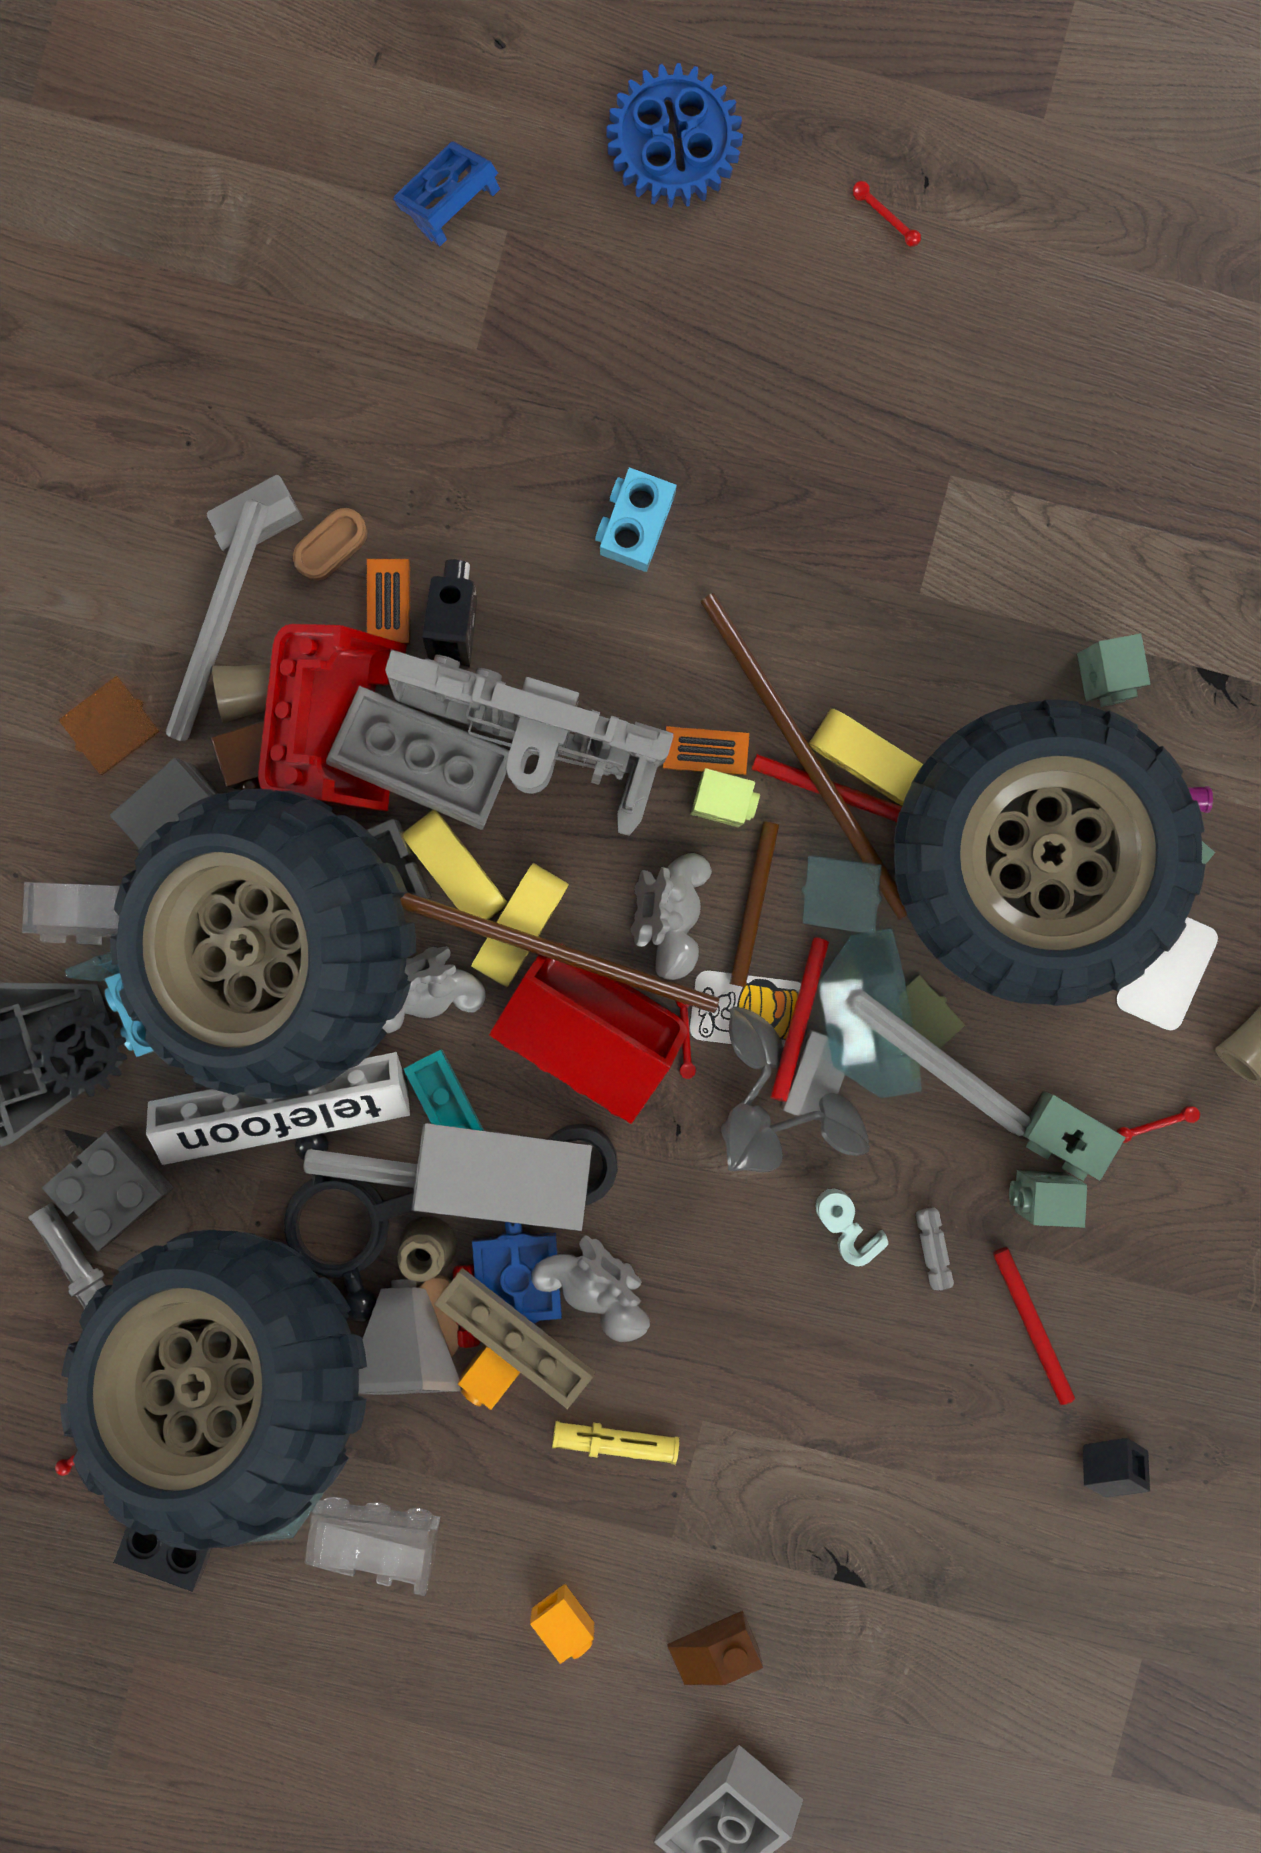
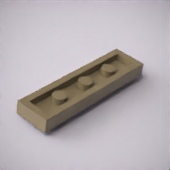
(515, 1338)

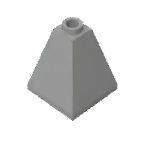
(405, 1345)

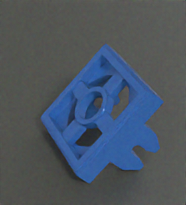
(422, 191)

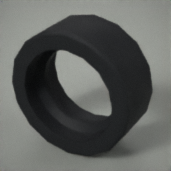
(606, 1149)

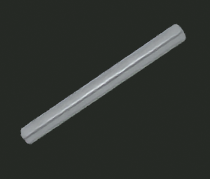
(217, 619)
(936, 1061)

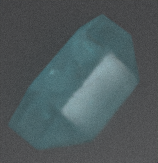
(856, 1049)

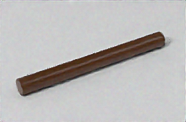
(754, 904)

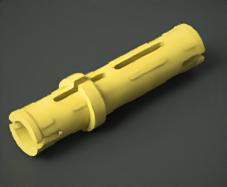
(615, 1442)

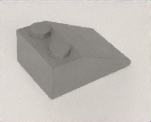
(734, 1811)

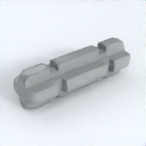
(934, 1249)

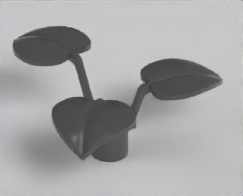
(749, 1131)

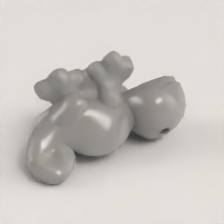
(668, 911)
(436, 987)
(596, 1286)

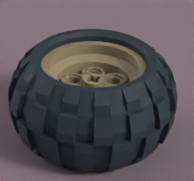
(1141, 848)
(213, 962)
(160, 1390)

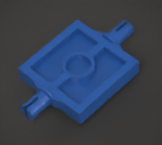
(506, 1269)

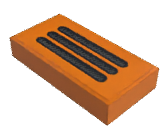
(389, 599)
(708, 749)

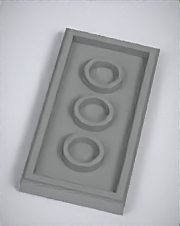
(419, 758)
(501, 1177)

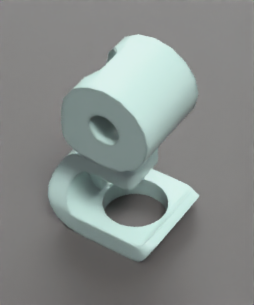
(837, 1215)

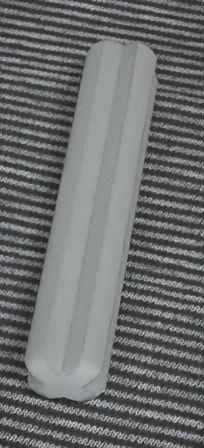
(360, 1168)

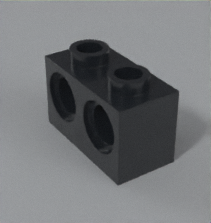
(161, 1560)

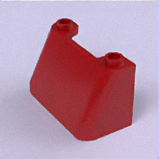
(308, 697)

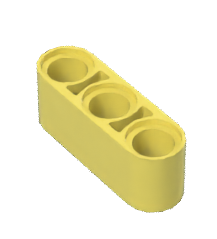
(865, 755)
(453, 866)
(527, 912)

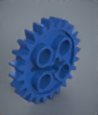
(710, 129)

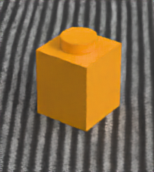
(486, 1378)
(563, 1624)

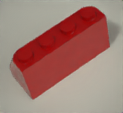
(591, 1034)

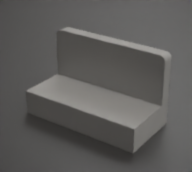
(280, 516)
(812, 1076)

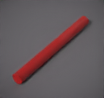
(850, 796)
(799, 1019)
(1034, 1326)

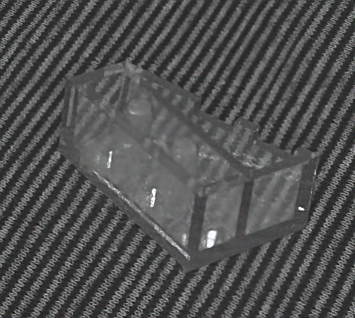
(70, 910)
(374, 1541)

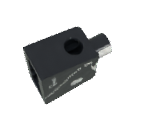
(451, 614)

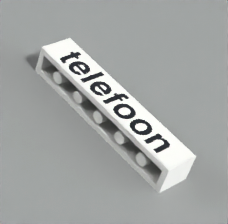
(222, 1122)

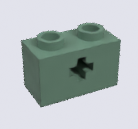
(1114, 670)
(1094, 1145)
(1049, 1198)

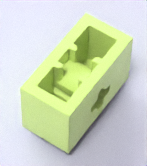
(725, 798)

